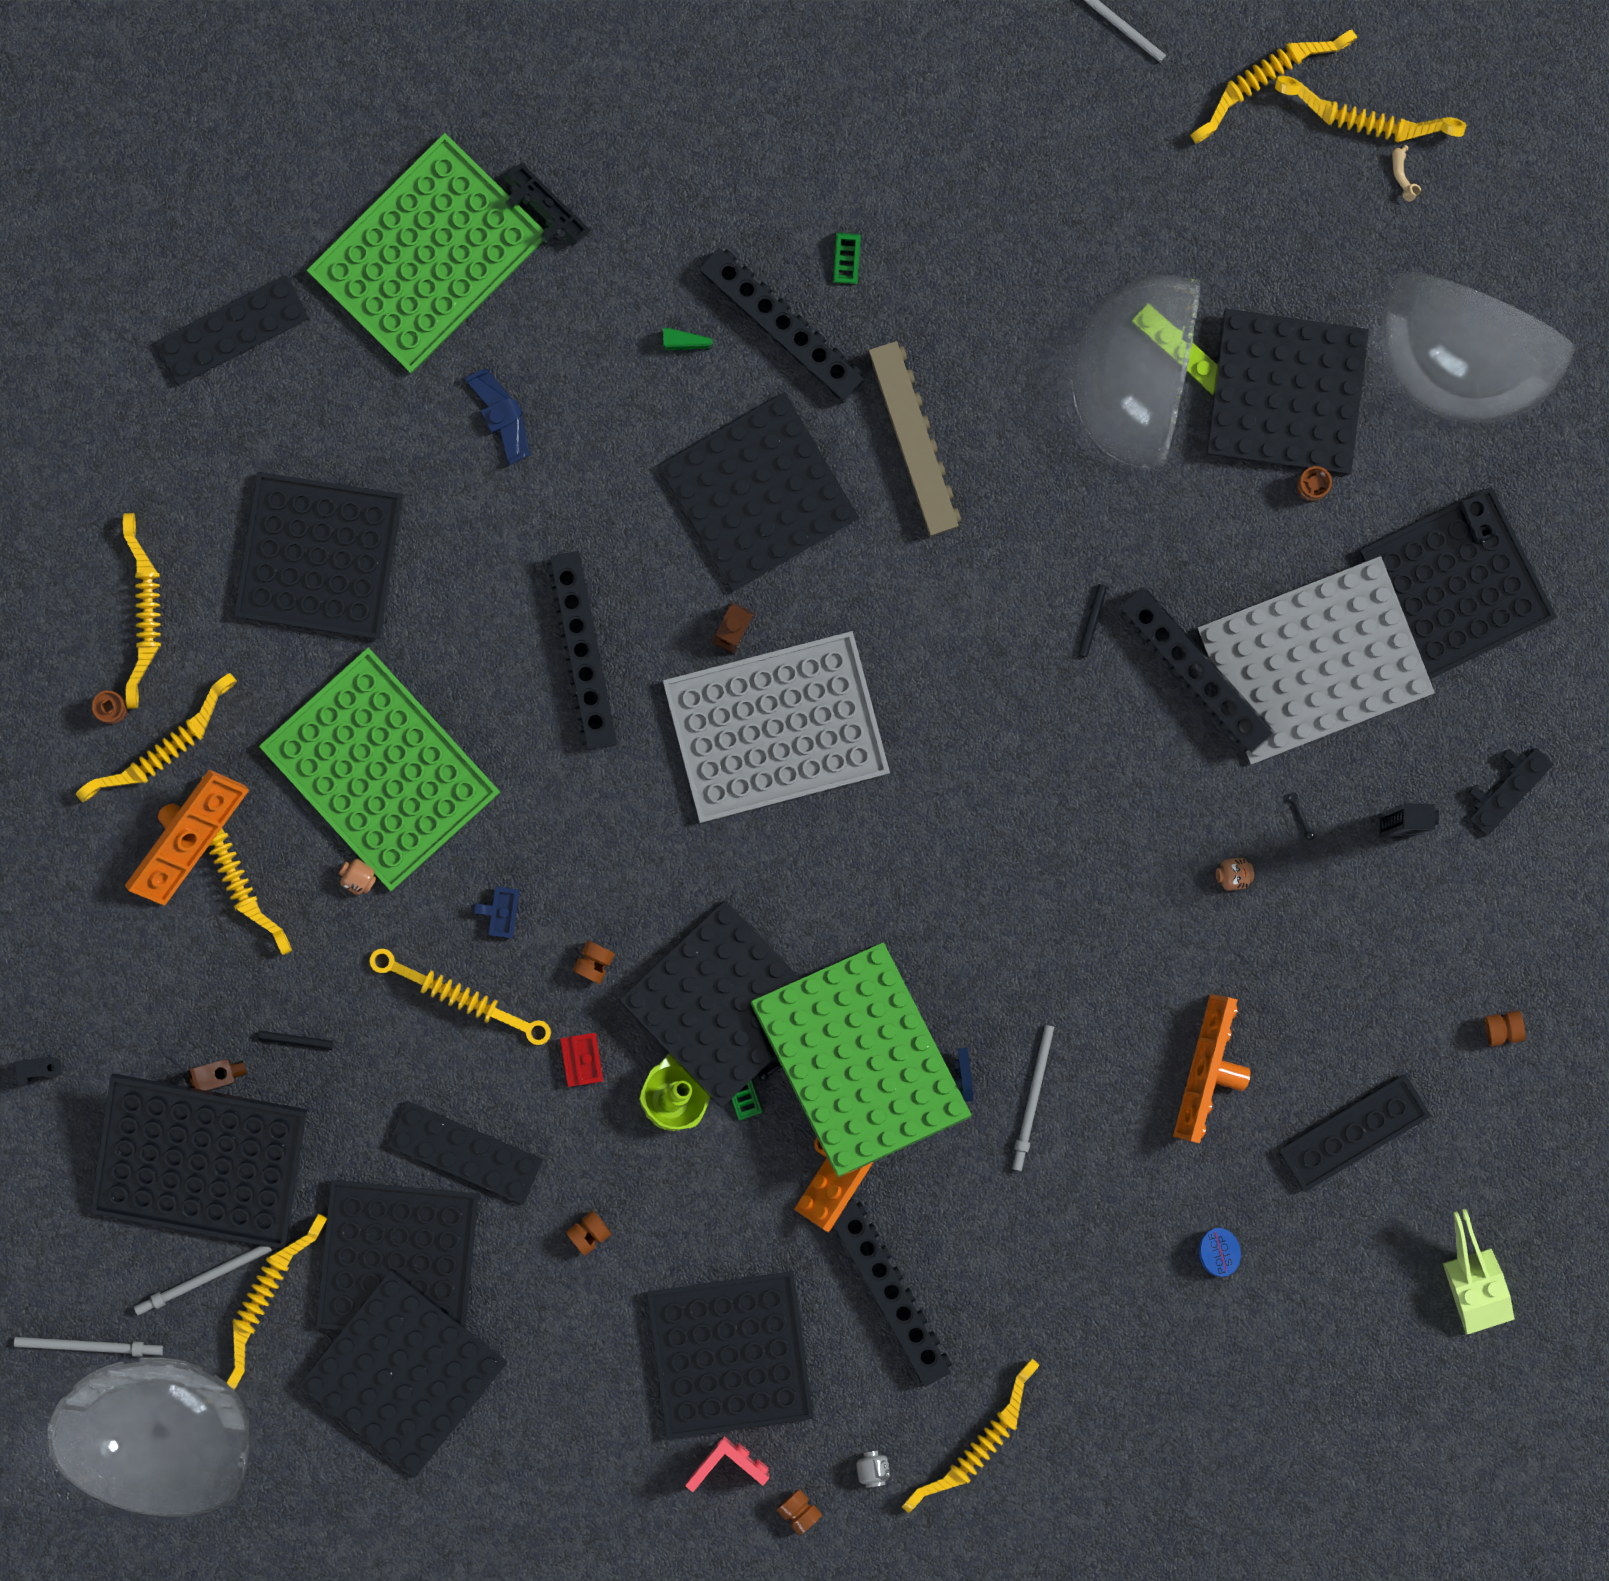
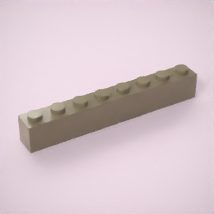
(913, 438)

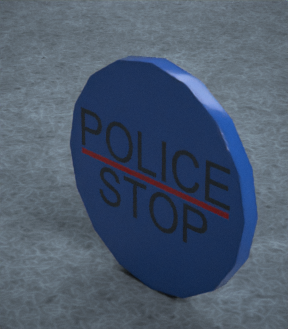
(1219, 1252)

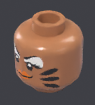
(1235, 874)
(356, 877)

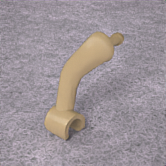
(1410, 190)

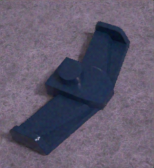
(501, 414)

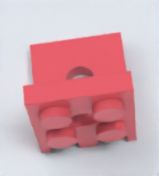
(738, 1454)

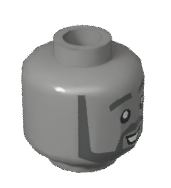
(873, 1469)

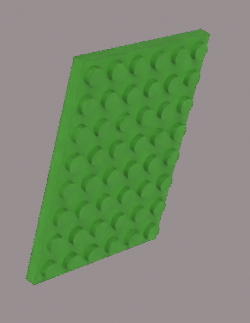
(427, 253)
(379, 769)
(860, 1060)

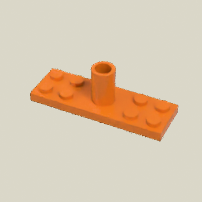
(186, 836)
(1209, 1069)
(828, 1194)

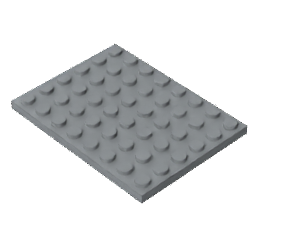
(1320, 657)
(776, 727)

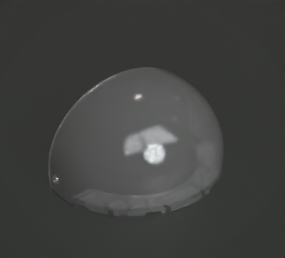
(1468, 350)
(1135, 367)
(152, 1438)

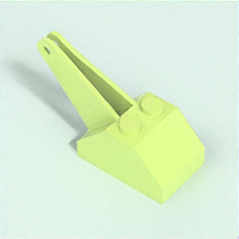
(1477, 1283)

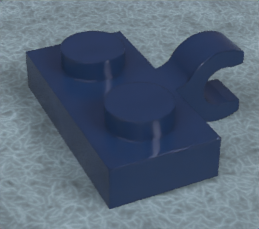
(502, 912)
(964, 1082)

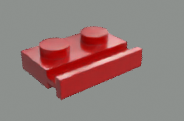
(581, 1059)

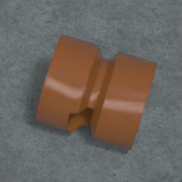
(1314, 483)
(109, 707)
(593, 962)
(1505, 1028)
(597, 1232)
(799, 1512)

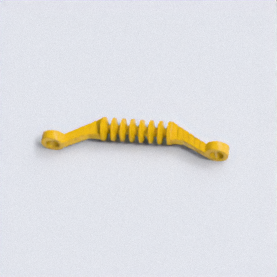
(1295, 52)
(1402, 130)
(148, 647)
(196, 727)
(246, 904)
(463, 998)
(278, 1261)
(958, 1475)

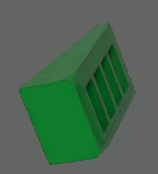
(837, 257)
(681, 340)
(751, 1112)

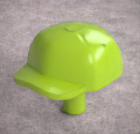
(673, 1097)

